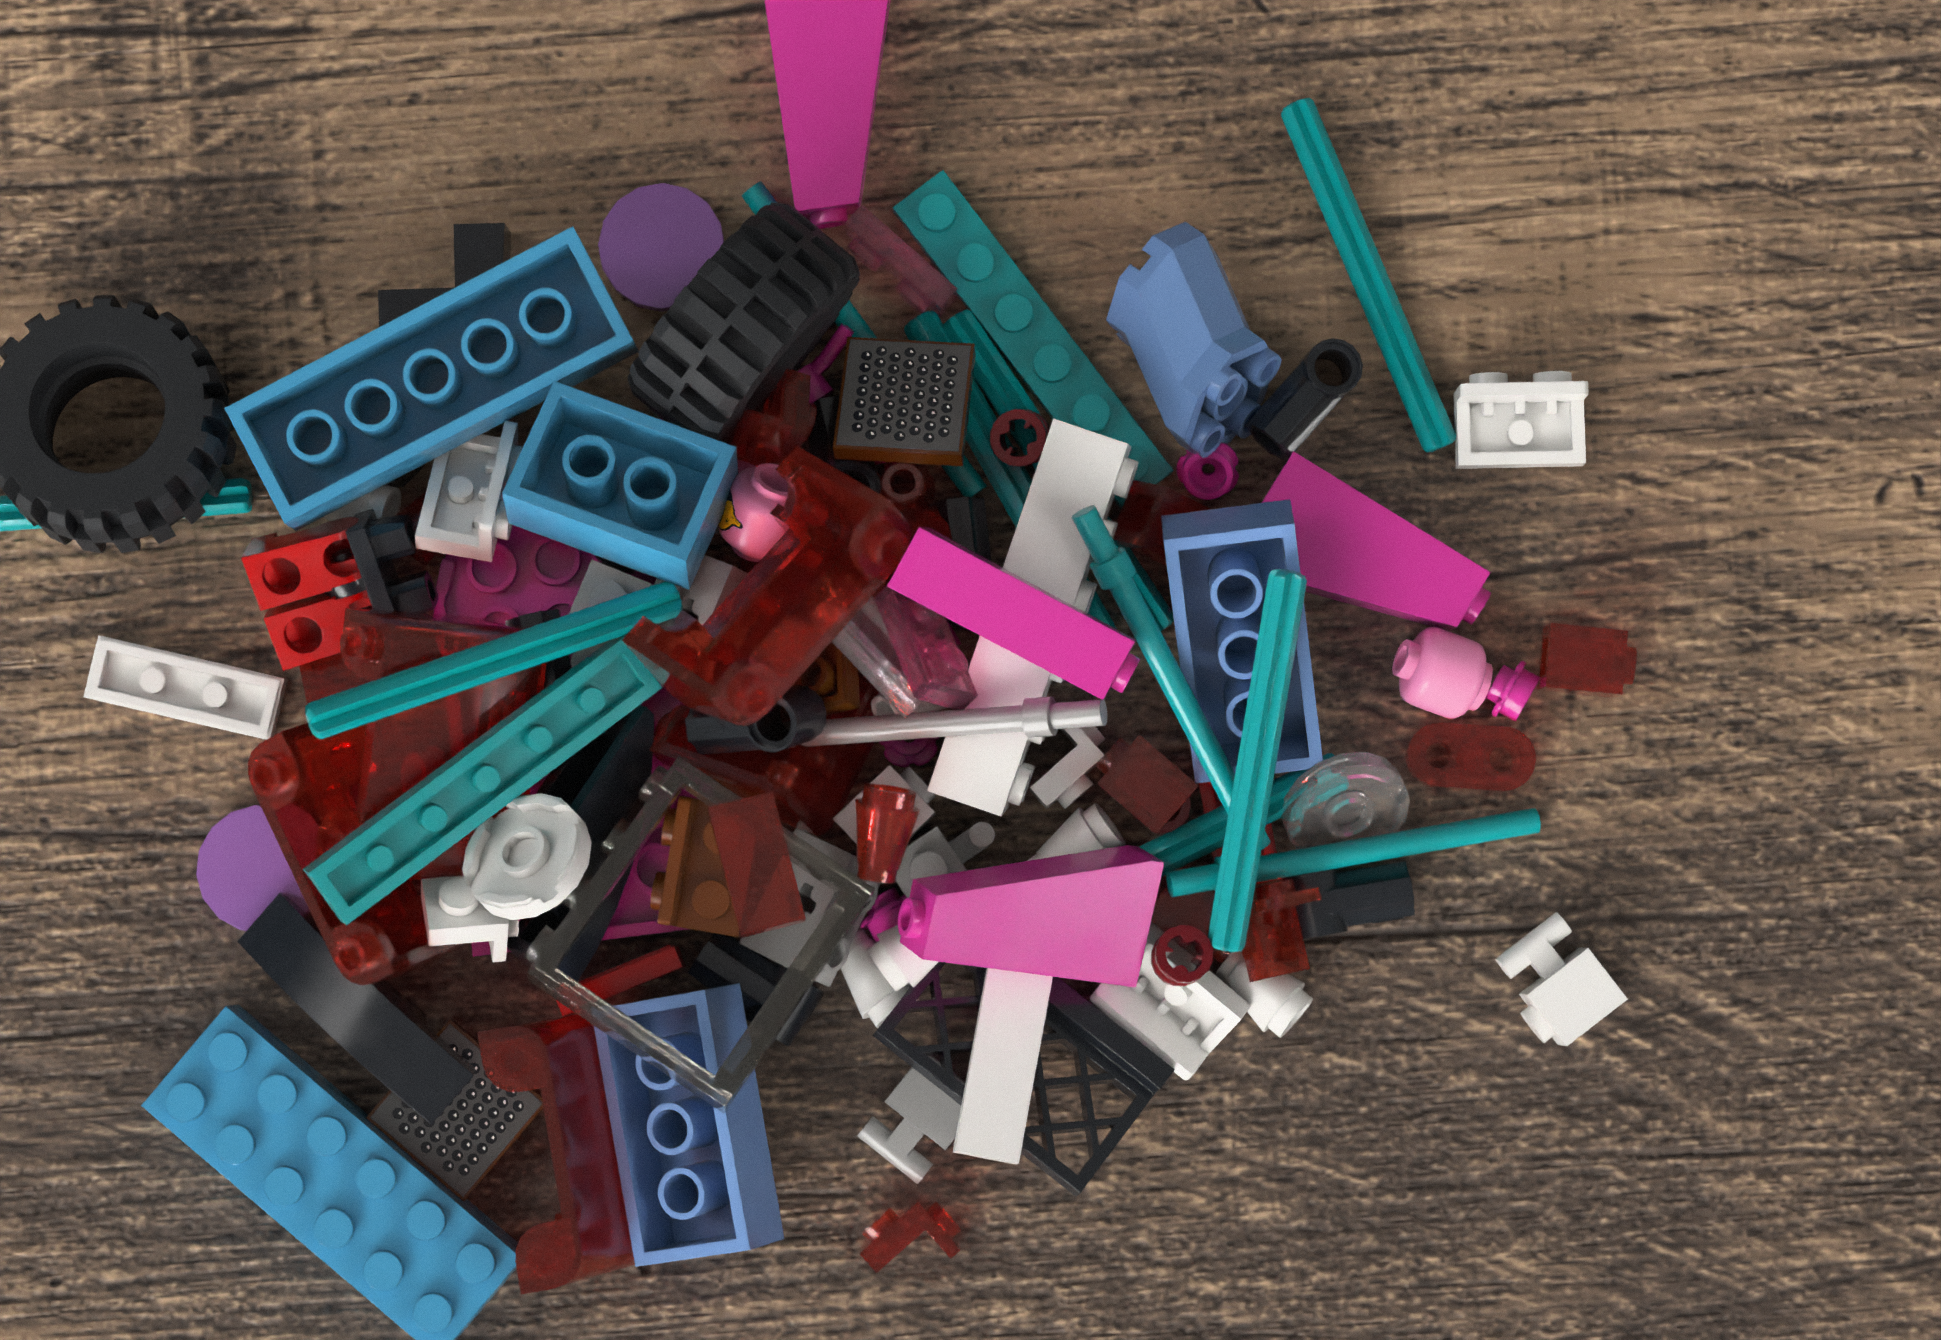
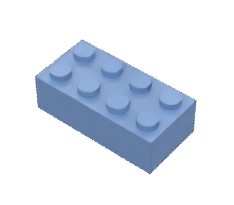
(1217, 593)
(687, 1171)

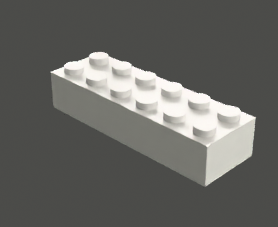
(1048, 551)

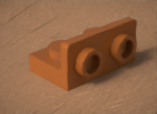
(694, 885)

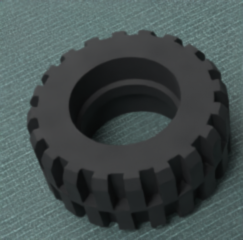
(743, 322)
(163, 483)

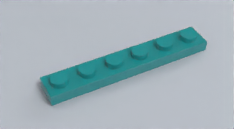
(1021, 321)
(481, 779)

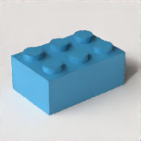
(620, 485)

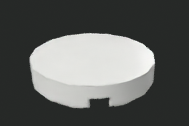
(527, 857)

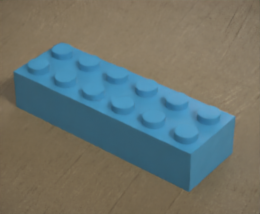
(431, 379)
(333, 1178)

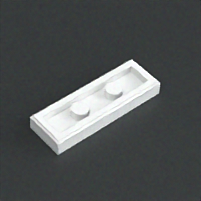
(185, 688)
(1002, 1065)

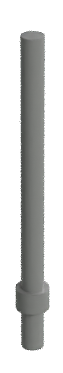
(1035, 717)

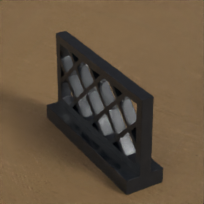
(1068, 1021)

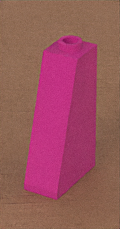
(827, 93)
(1372, 556)
(1014, 613)
(1044, 916)

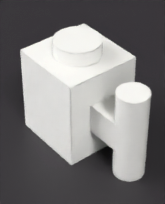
(1570, 991)

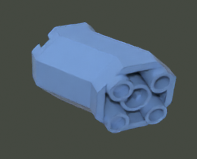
(1192, 340)

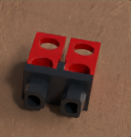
(322, 570)

